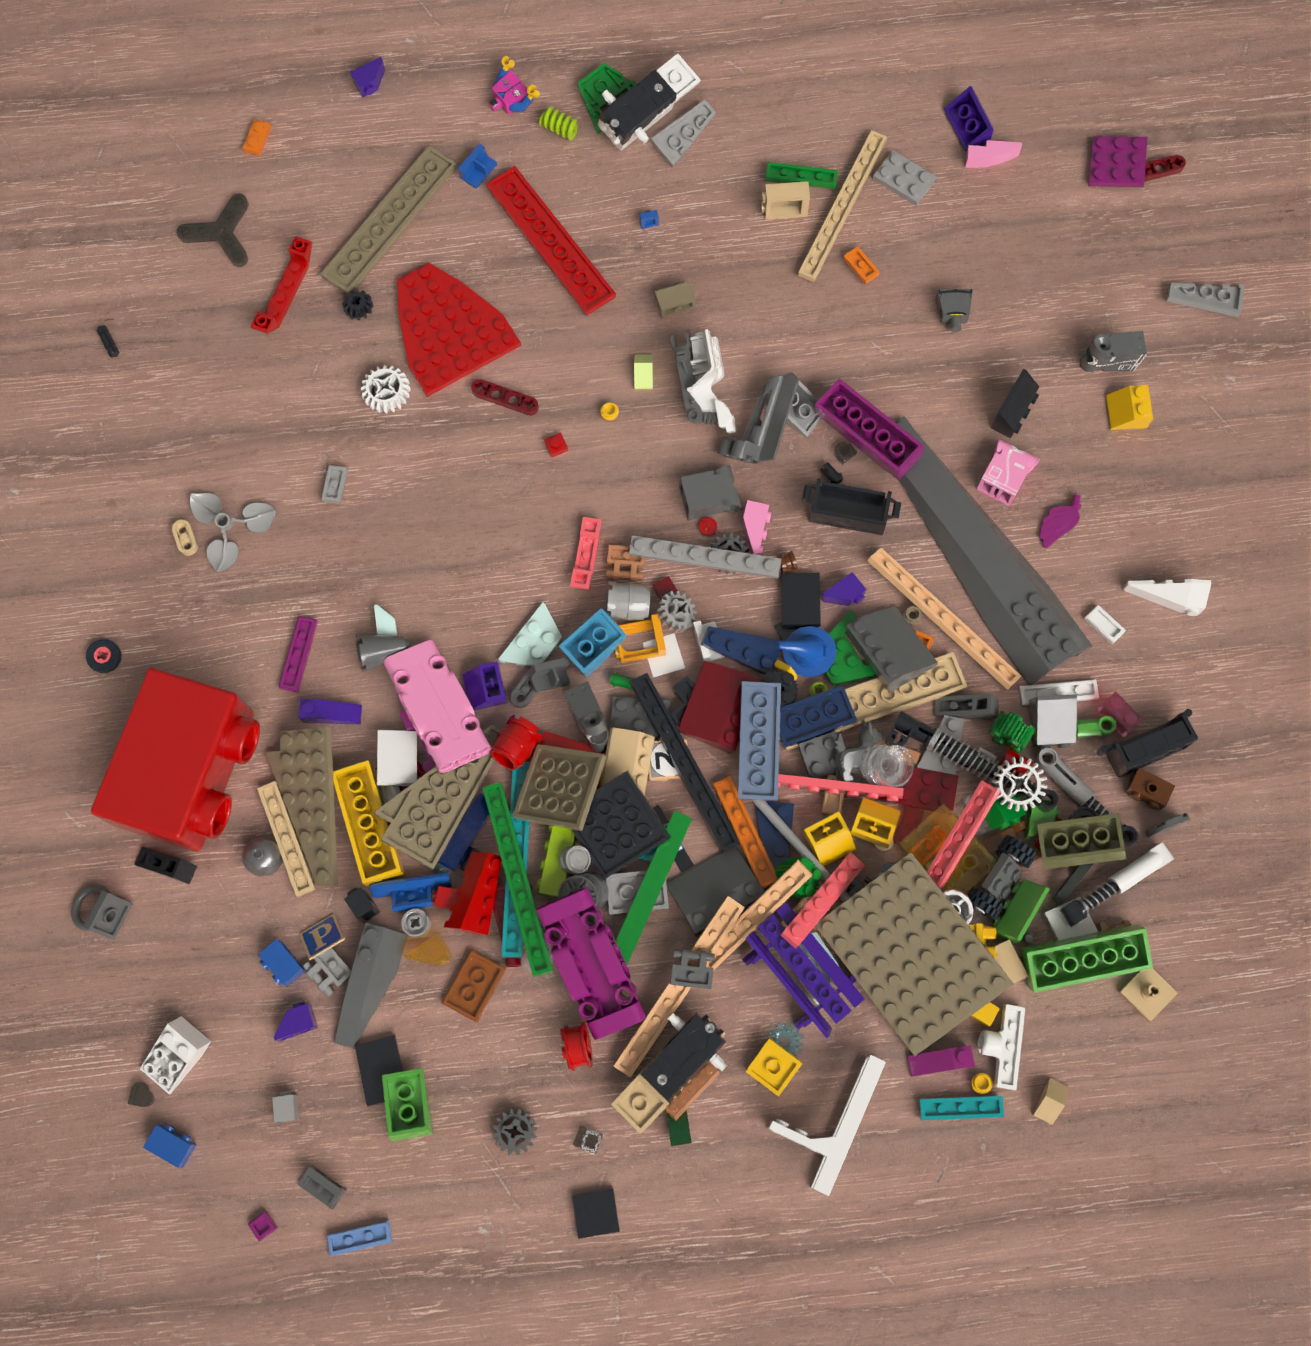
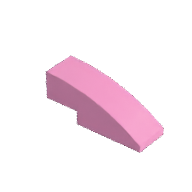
(992, 153)

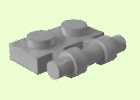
(333, 966)

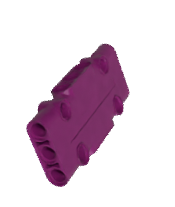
(591, 963)

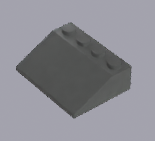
(890, 647)
(707, 885)

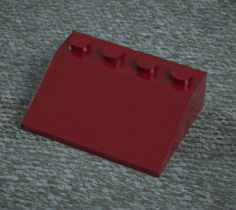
(715, 707)

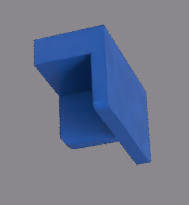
(476, 167)

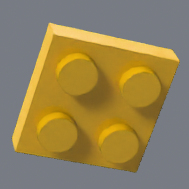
(774, 1067)

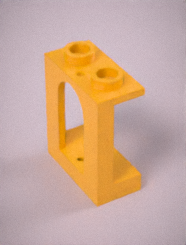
(638, 627)

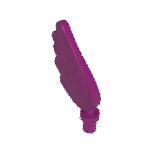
(1060, 521)

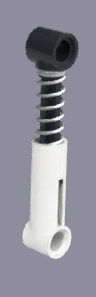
(1118, 883)

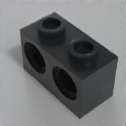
(361, 904)

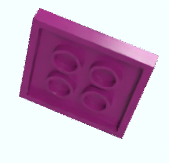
(1118, 161)

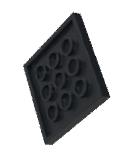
(620, 826)

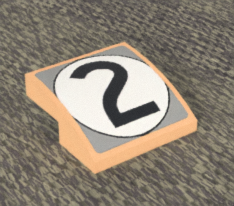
(661, 766)

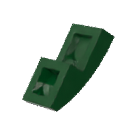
(679, 1130)

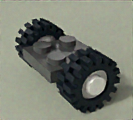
(1002, 877)

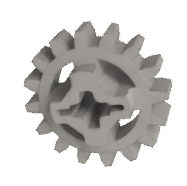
(683, 617)

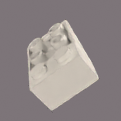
(174, 1054)

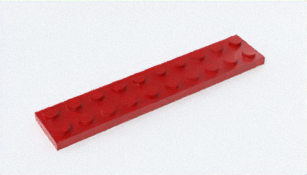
(551, 240)

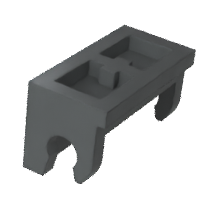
(321, 1187)

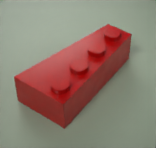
(476, 895)

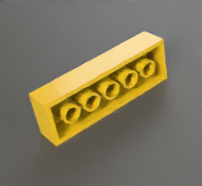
(359, 800)

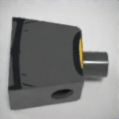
(954, 307)

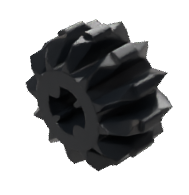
(357, 304)

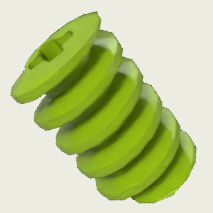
(559, 123)

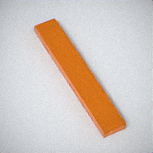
(745, 832)

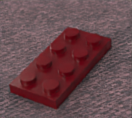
(927, 790)

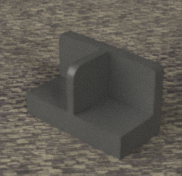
(549, 674)

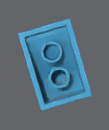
(593, 642)

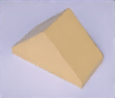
(1051, 1101)

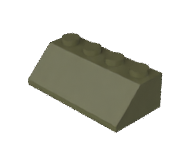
(1081, 841)

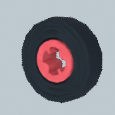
(94, 653)

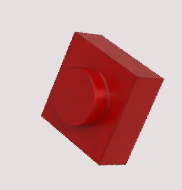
(556, 445)

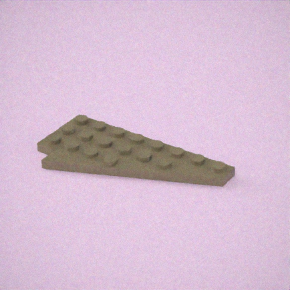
(307, 787)
(432, 807)

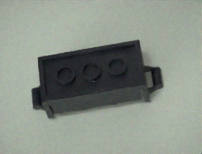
(850, 507)
(1150, 745)

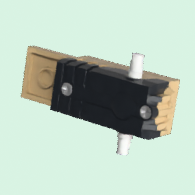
(671, 1070)

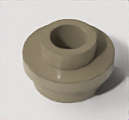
(915, 610)

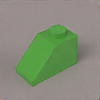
(1036, 817)

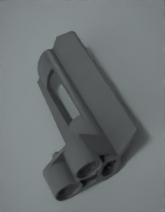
(763, 437)

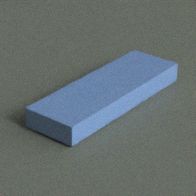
(359, 1238)

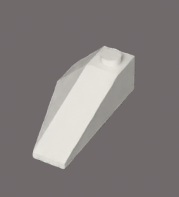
(1182, 597)

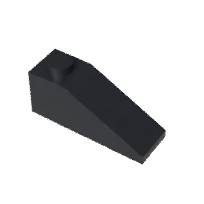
(166, 865)

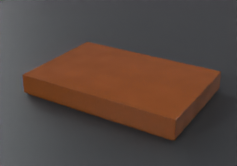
(474, 986)

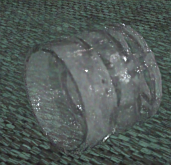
(887, 765)

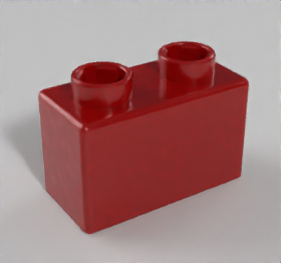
(177, 761)

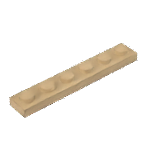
(286, 839)

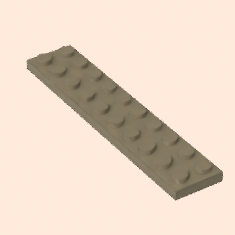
(388, 220)

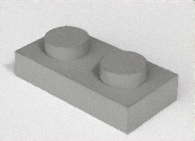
(334, 484)

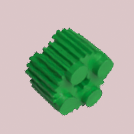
(1011, 731)
(809, 887)

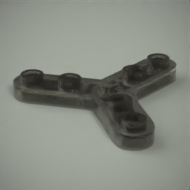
(227, 240)

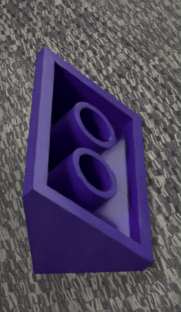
(969, 119)

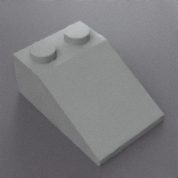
(802, 412)

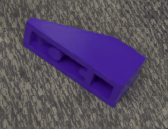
(329, 712)

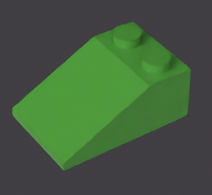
(407, 1105)

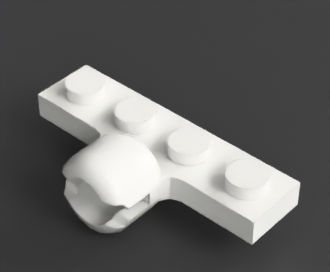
(1005, 1046)

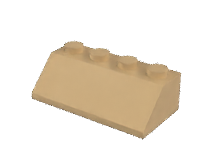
(630, 752)

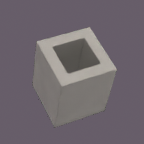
(285, 1107)

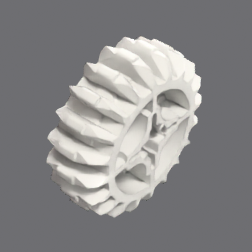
(388, 397)
(1030, 770)

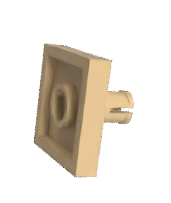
(1148, 993)

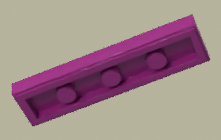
(298, 654)

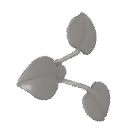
(207, 506)

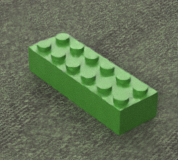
(1086, 958)

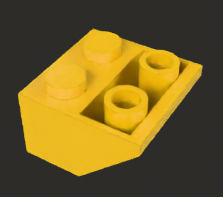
(875, 823)
(829, 839)

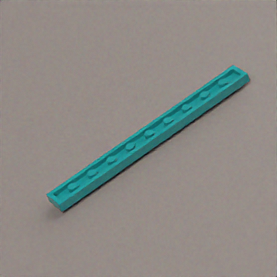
(512, 938)

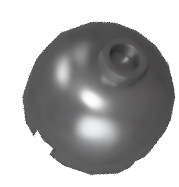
(262, 857)

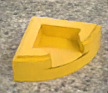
(782, 666)

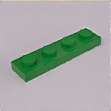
(794, 173)

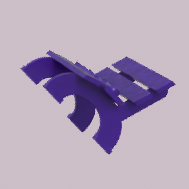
(806, 971)

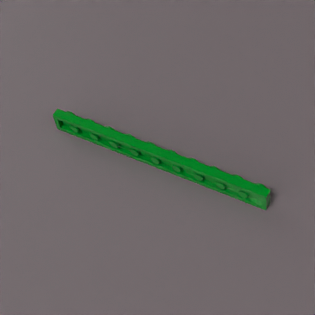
(517, 880)

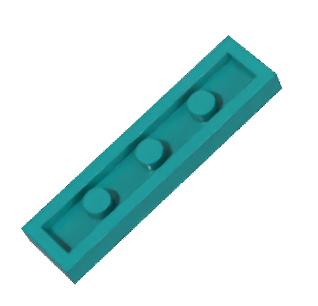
(961, 1108)

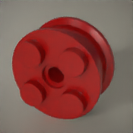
(577, 1046)

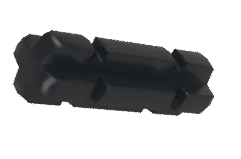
(107, 341)

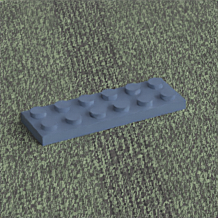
(759, 741)

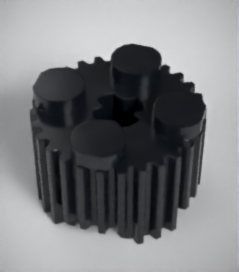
(788, 685)

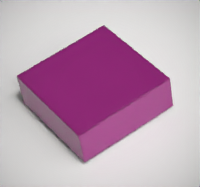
(262, 1226)

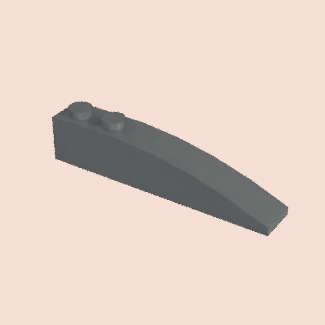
(370, 977)

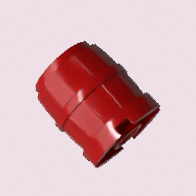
(515, 743)

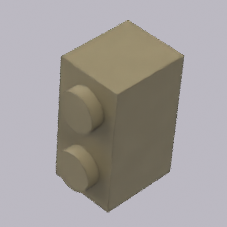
(675, 299)

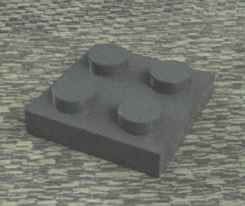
(819, 755)

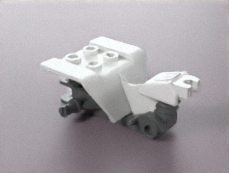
(697, 374)

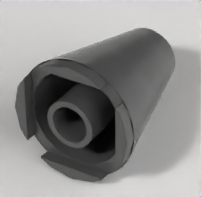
(376, 648)

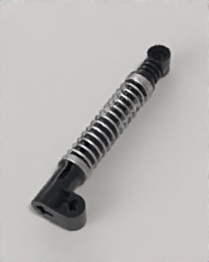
(935, 740)

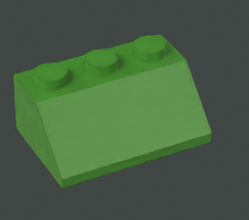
(1019, 910)

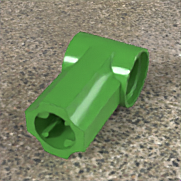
(1093, 727)

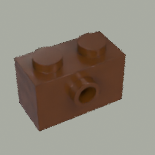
(1149, 789)

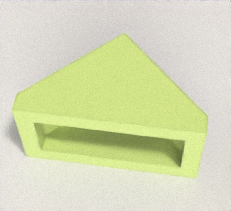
(643, 371)

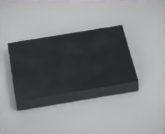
(801, 600)
(375, 1060)

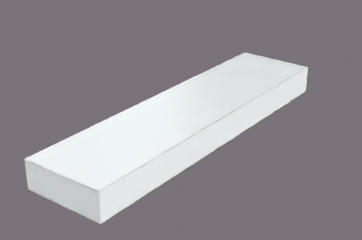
(1084, 689)

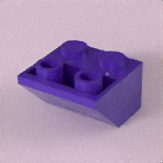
(485, 686)

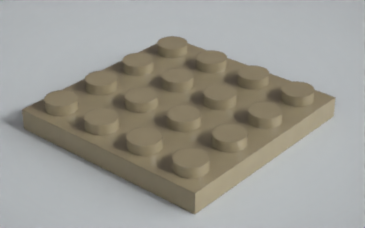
(559, 787)

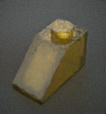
(431, 952)

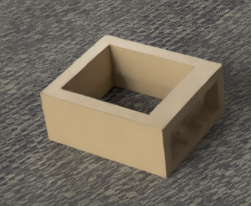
(785, 200)

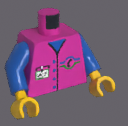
(510, 92)

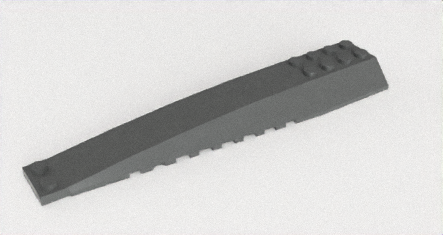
(996, 576)

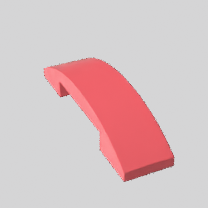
(586, 553)

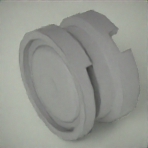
(574, 859)
(416, 923)

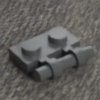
(691, 975)

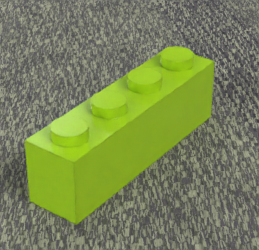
(552, 874)

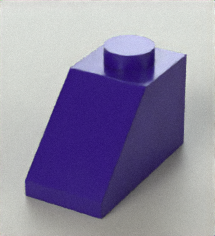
(368, 77)
(845, 592)
(296, 1022)

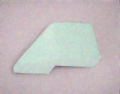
(385, 622)

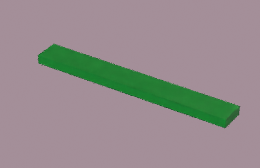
(652, 885)

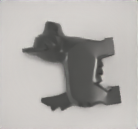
(850, 757)

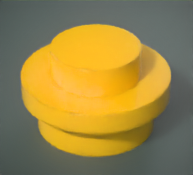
(609, 411)
(981, 1083)

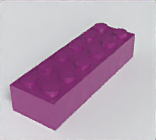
(869, 429)

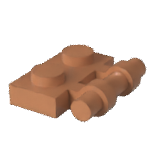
(619, 557)

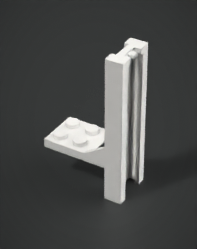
(836, 1147)

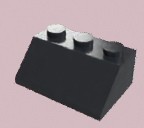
(1016, 405)

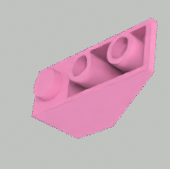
(754, 522)

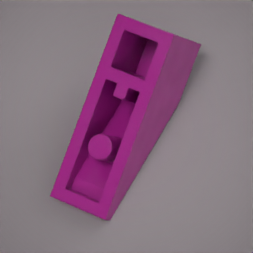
(941, 1061)

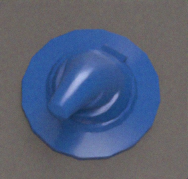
(809, 651)

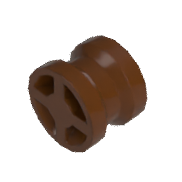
(788, 562)

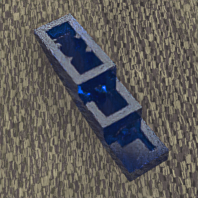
(465, 834)

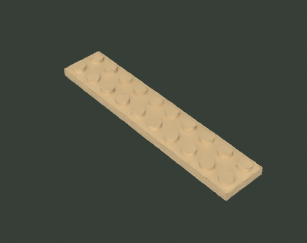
(873, 702)

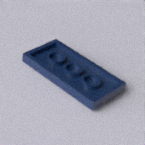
(815, 716)

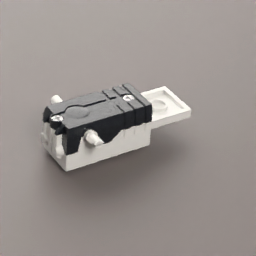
(646, 102)

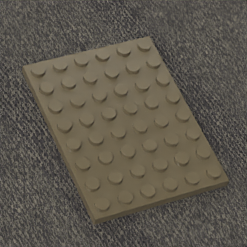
(913, 954)

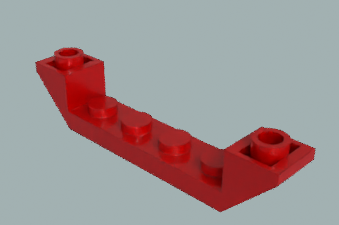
(282, 298)

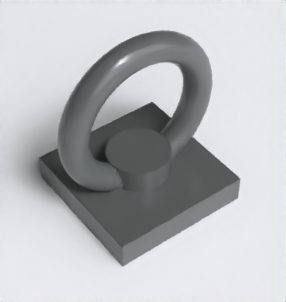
(106, 914)

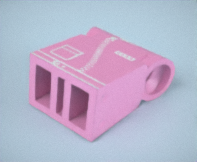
(1006, 472)

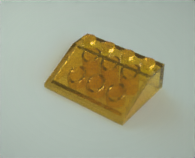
(930, 836)

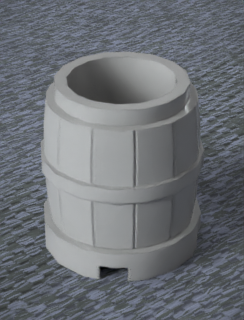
(627, 601)

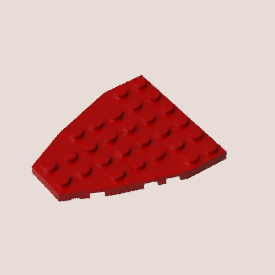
(448, 328)

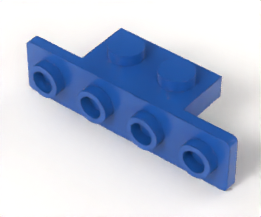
(411, 892)

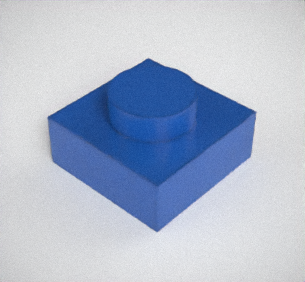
(649, 219)

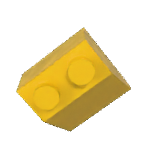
(1129, 408)

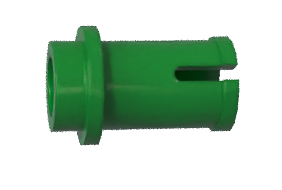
(620, 680)

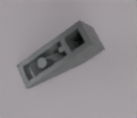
(967, 706)

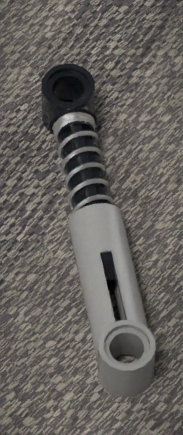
(1077, 788)

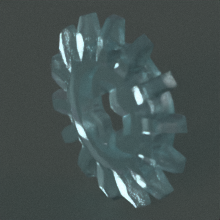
(792, 1035)

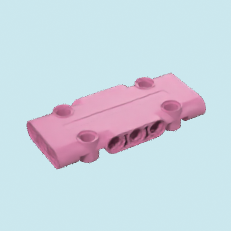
(437, 706)

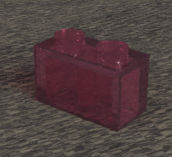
(1121, 712)

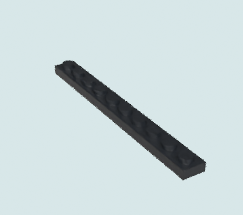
(684, 763)

